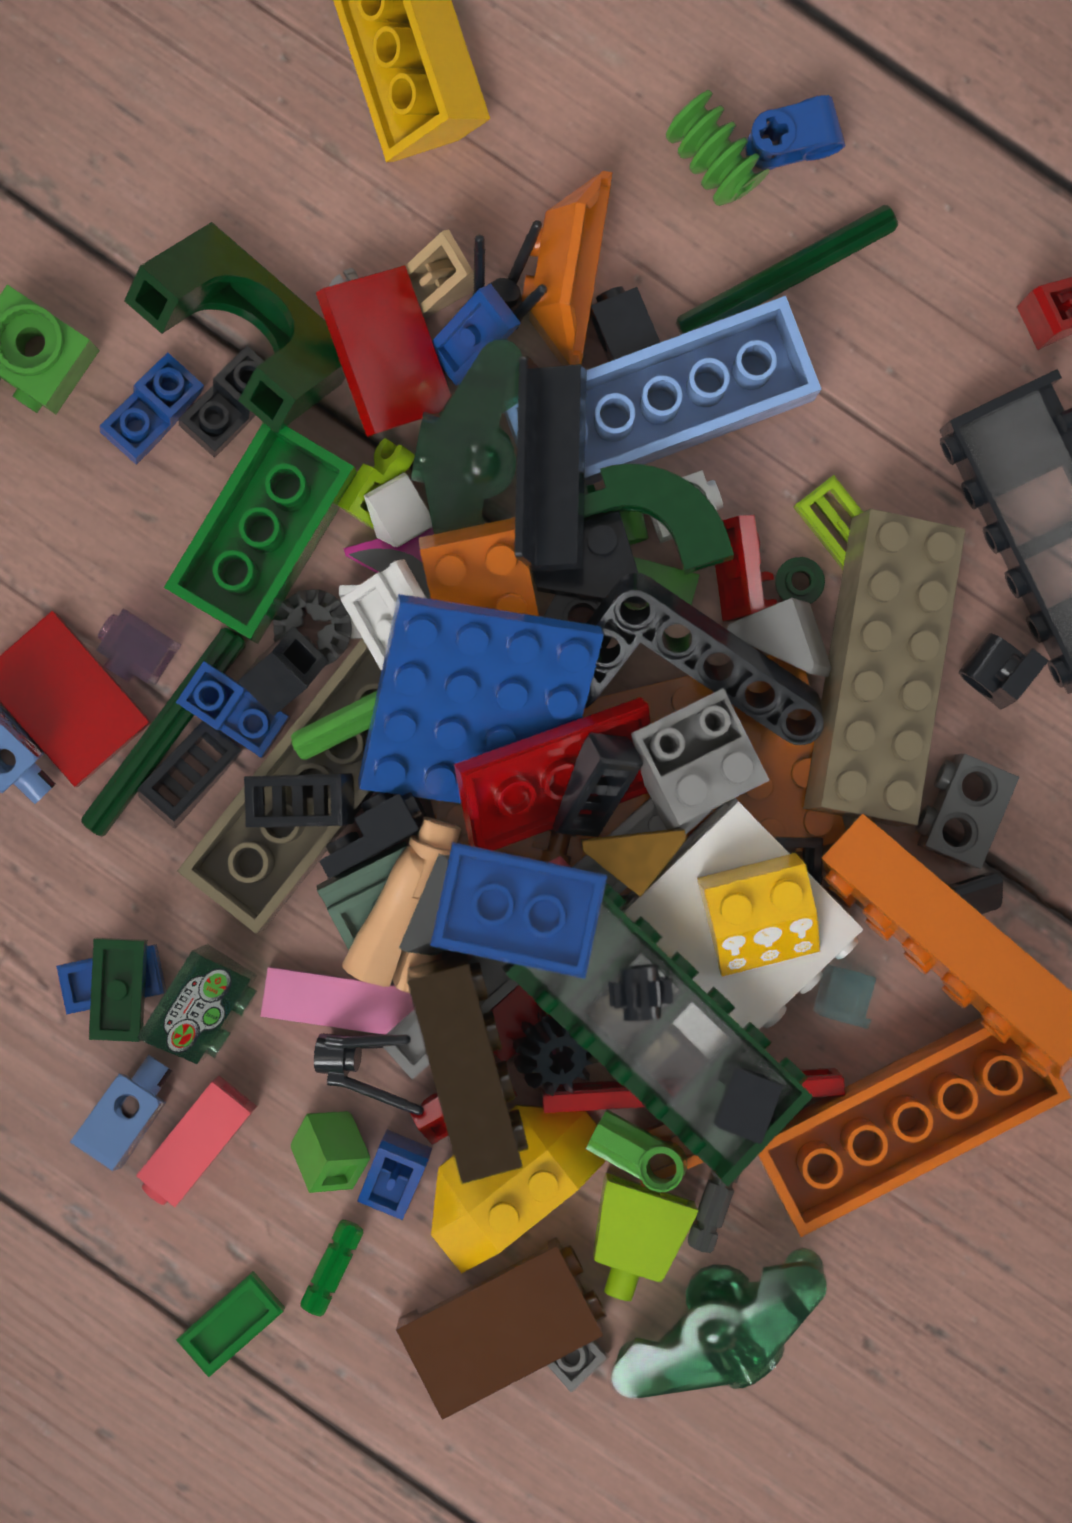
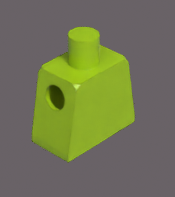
(638, 1233)

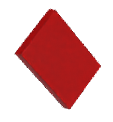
(384, 349)
(67, 699)

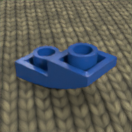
(152, 409)
(231, 709)

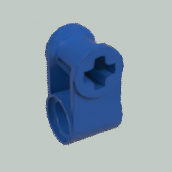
(803, 131)

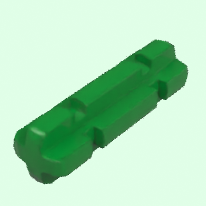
(331, 1268)

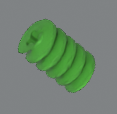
(714, 151)

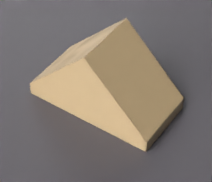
(440, 274)

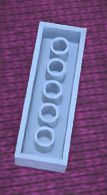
(694, 388)

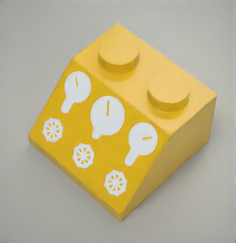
(760, 913)

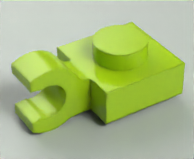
(389, 463)

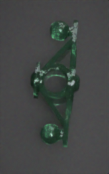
(463, 448)
(729, 1333)

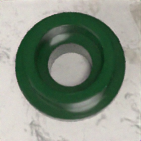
(804, 565)

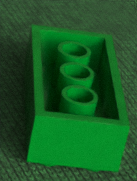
(262, 530)

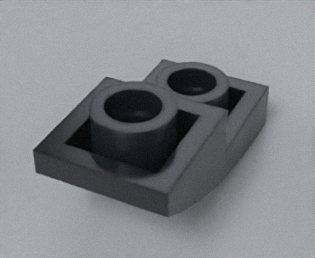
(218, 414)

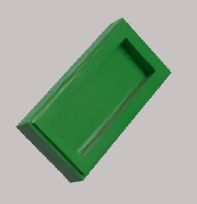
(230, 1324)

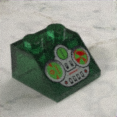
(199, 1005)

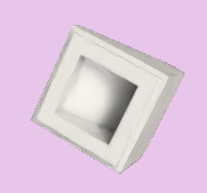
(397, 511)

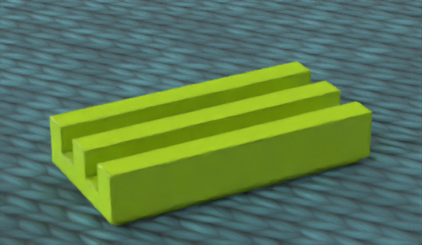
(815, 524)

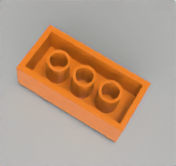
(478, 568)

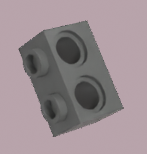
(978, 817)

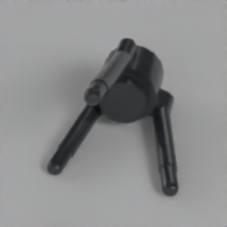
(508, 287)
(342, 1053)

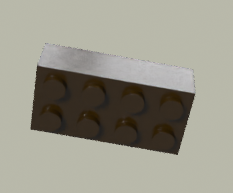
(462, 1062)

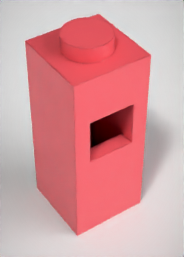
(195, 1142)

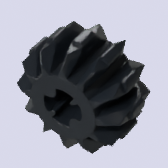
(539, 1062)

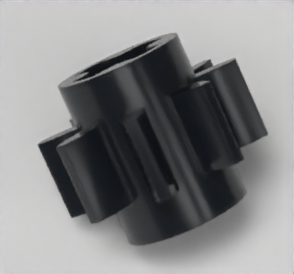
(640, 992)

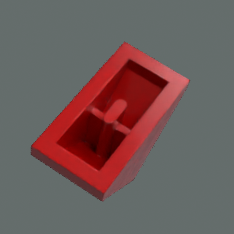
(1048, 312)

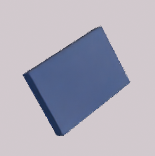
(518, 910)

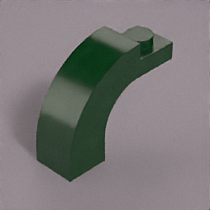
(671, 501)

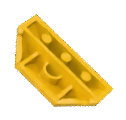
(491, 1213)

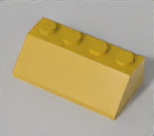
(413, 73)

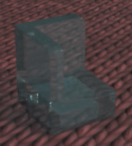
(845, 996)

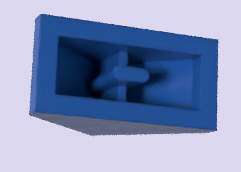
(394, 1174)

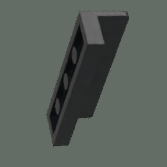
(550, 466)

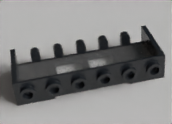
(1020, 478)

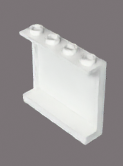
(677, 913)

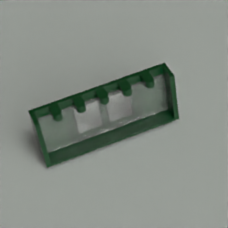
(667, 1060)

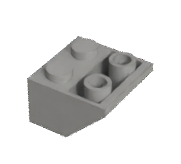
(697, 759)

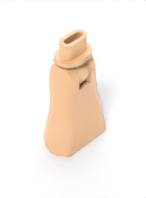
(376, 950)

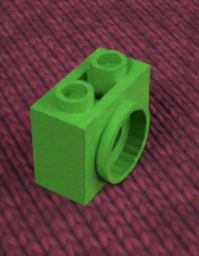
(56, 370)

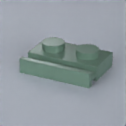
(356, 890)

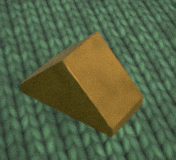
(636, 856)

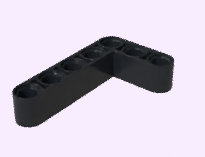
(690, 655)

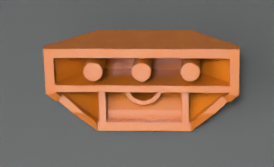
(568, 267)

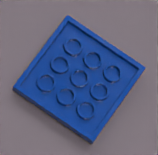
(466, 685)

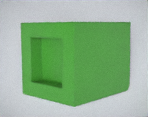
(329, 1151)

